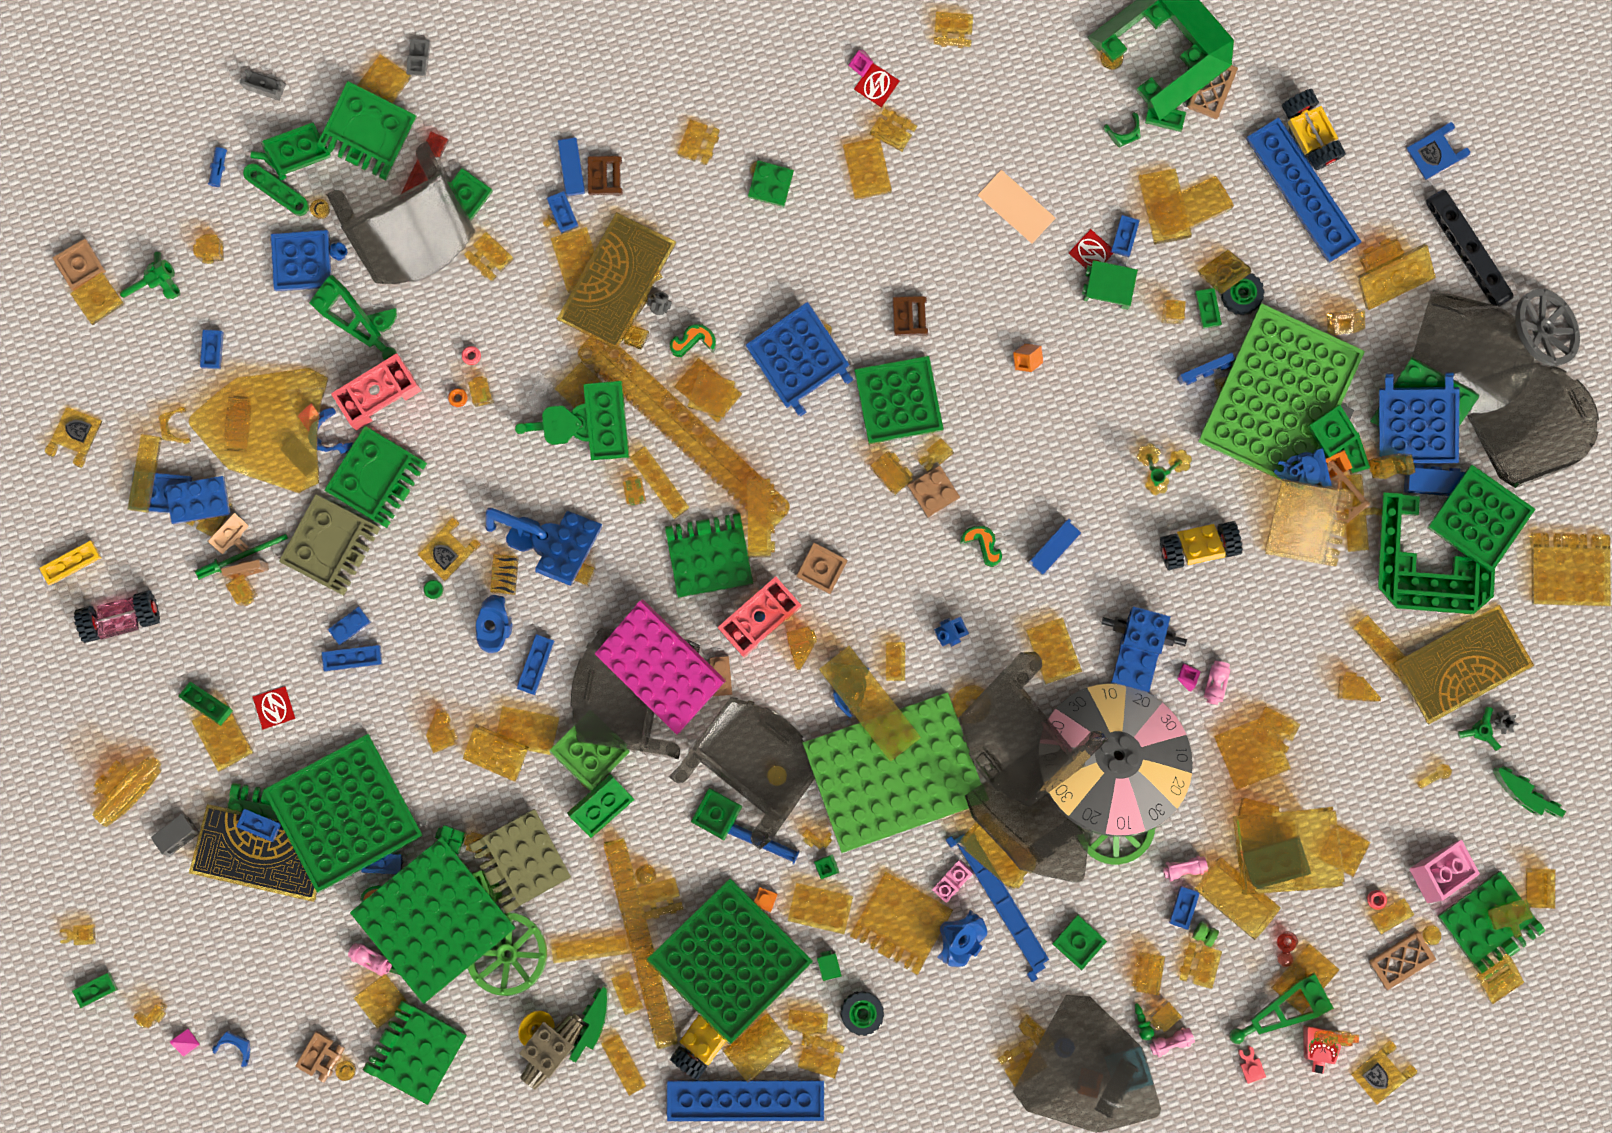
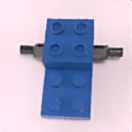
(1140, 646)

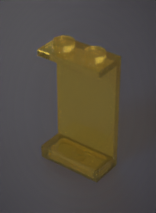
(992, 856)

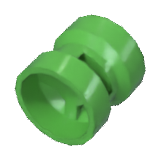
(1205, 934)

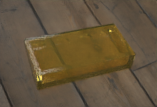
(1206, 201)
(1223, 890)

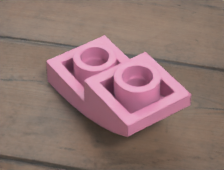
(952, 881)

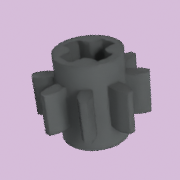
(659, 303)
(1509, 718)

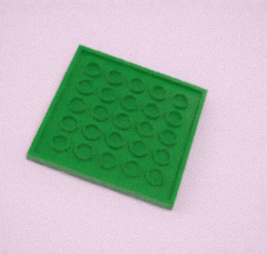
(342, 813)
(433, 920)
(729, 961)

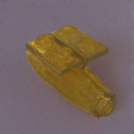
(123, 788)

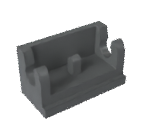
(263, 85)
(175, 835)

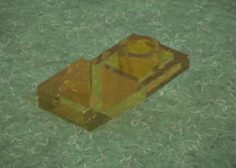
(1393, 464)

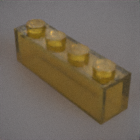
(759, 518)

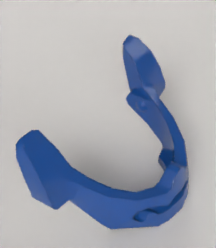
(343, 448)

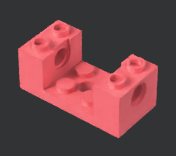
(394, 382)
(745, 631)

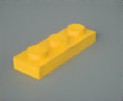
(70, 562)

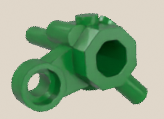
(156, 274)

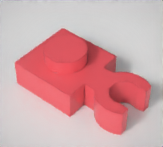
(1251, 1068)

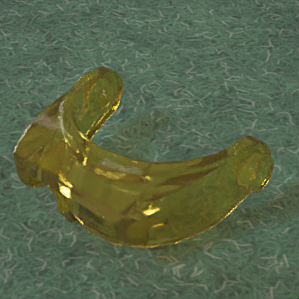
(165, 432)

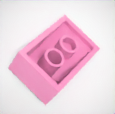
(1444, 872)

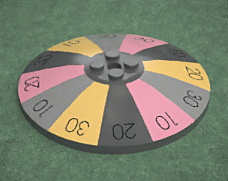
(1128, 793)

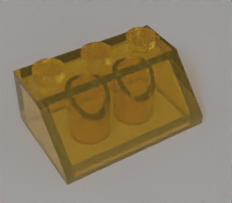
(801, 645)

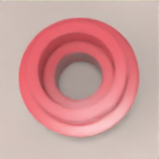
(471, 349)
(1382, 902)

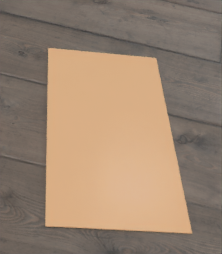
(1016, 206)

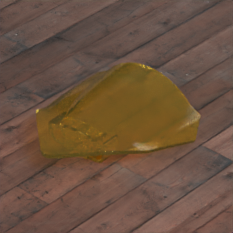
(266, 426)

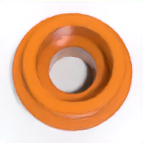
(457, 391)

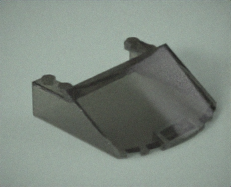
(411, 232)
(609, 711)
(1015, 740)
(741, 749)

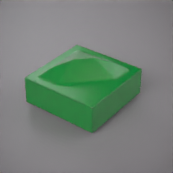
(826, 866)

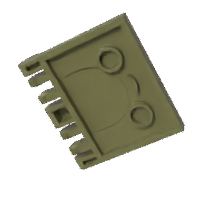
(326, 542)
(523, 858)

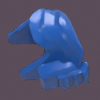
(493, 609)
(962, 939)

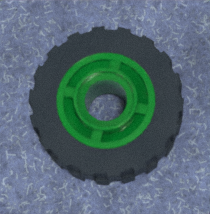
(1247, 304)
(864, 1025)

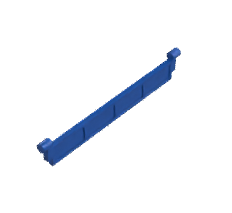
(1008, 912)

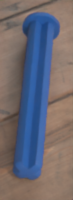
(772, 846)

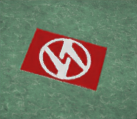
(877, 85)
(1091, 248)
(274, 707)

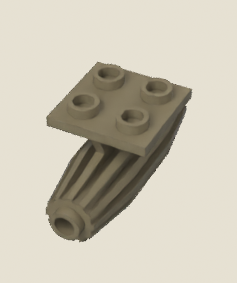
(549, 1049)

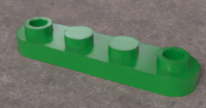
(276, 189)

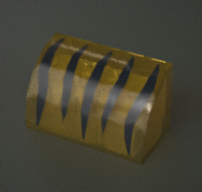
(504, 574)

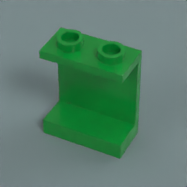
(1110, 283)

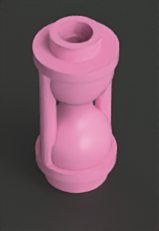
(1219, 672)
(1193, 866)
(362, 955)
(1180, 1039)

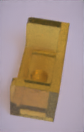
(1540, 887)

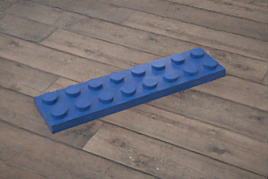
(1303, 190)
(745, 1101)

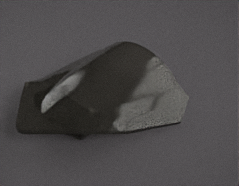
(1033, 836)
(1088, 1071)

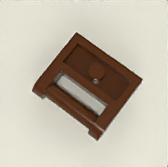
(598, 175)
(904, 316)

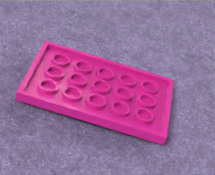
(660, 667)

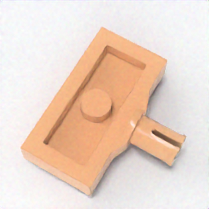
(229, 534)

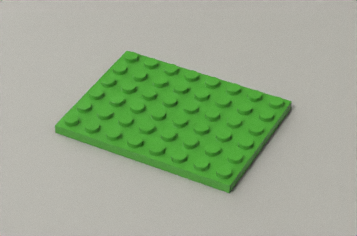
(1276, 388)
(881, 798)

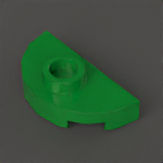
(384, 319)

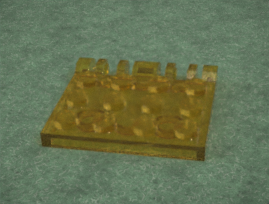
(1305, 520)
(1571, 573)
(903, 919)

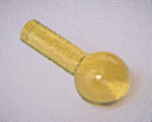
(1442, 771)

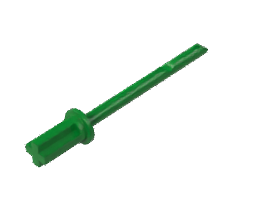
(217, 566)

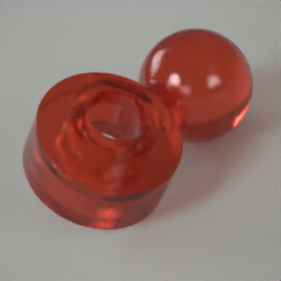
(1285, 957)

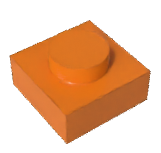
(765, 899)

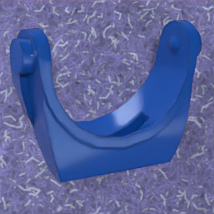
(240, 1042)

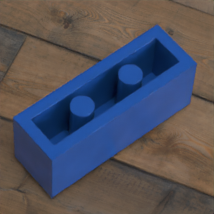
(1432, 480)

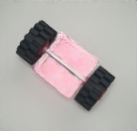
(117, 617)

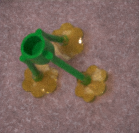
(1157, 479)

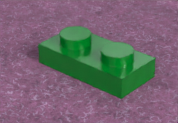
(1172, 121)
(1208, 308)
(1357, 456)
(95, 990)

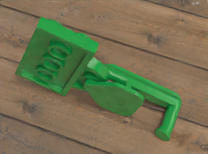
(602, 422)

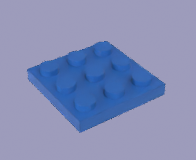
(300, 260)

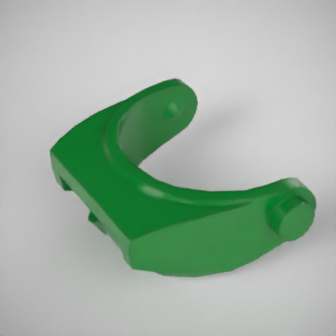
(1122, 140)

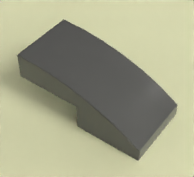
(418, 57)

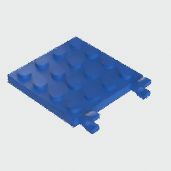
(798, 356)
(1420, 421)

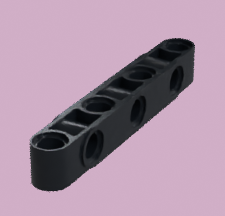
(1477, 262)

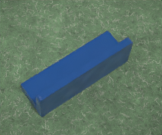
(1054, 547)

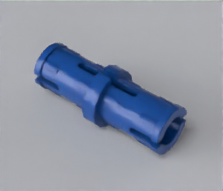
(217, 167)

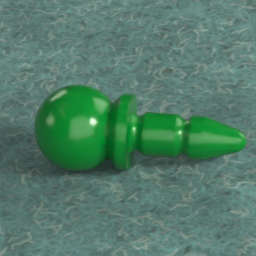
(1146, 1032)

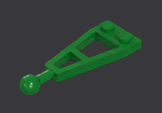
(325, 299)
(1314, 995)

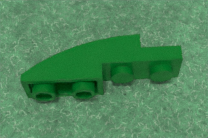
(1521, 791)
(595, 1017)

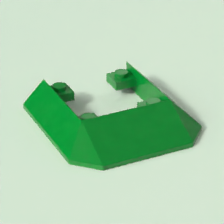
(1205, 59)
(1405, 588)

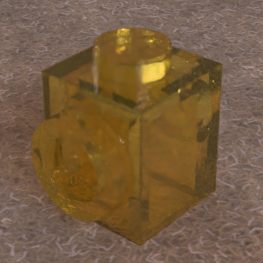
(209, 249)

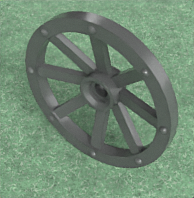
(1544, 329)

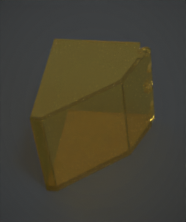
(1288, 850)

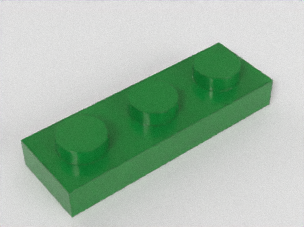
(205, 703)

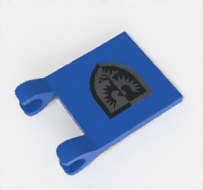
(1434, 152)

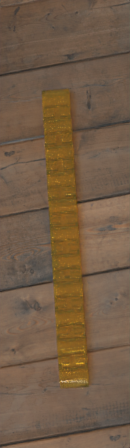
(640, 943)

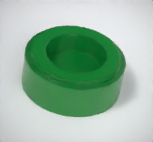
(433, 589)

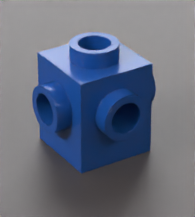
(951, 631)

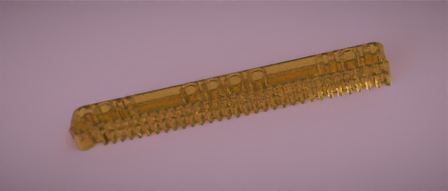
(650, 399)

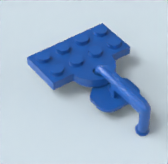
(561, 545)

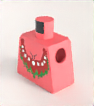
(1318, 1051)

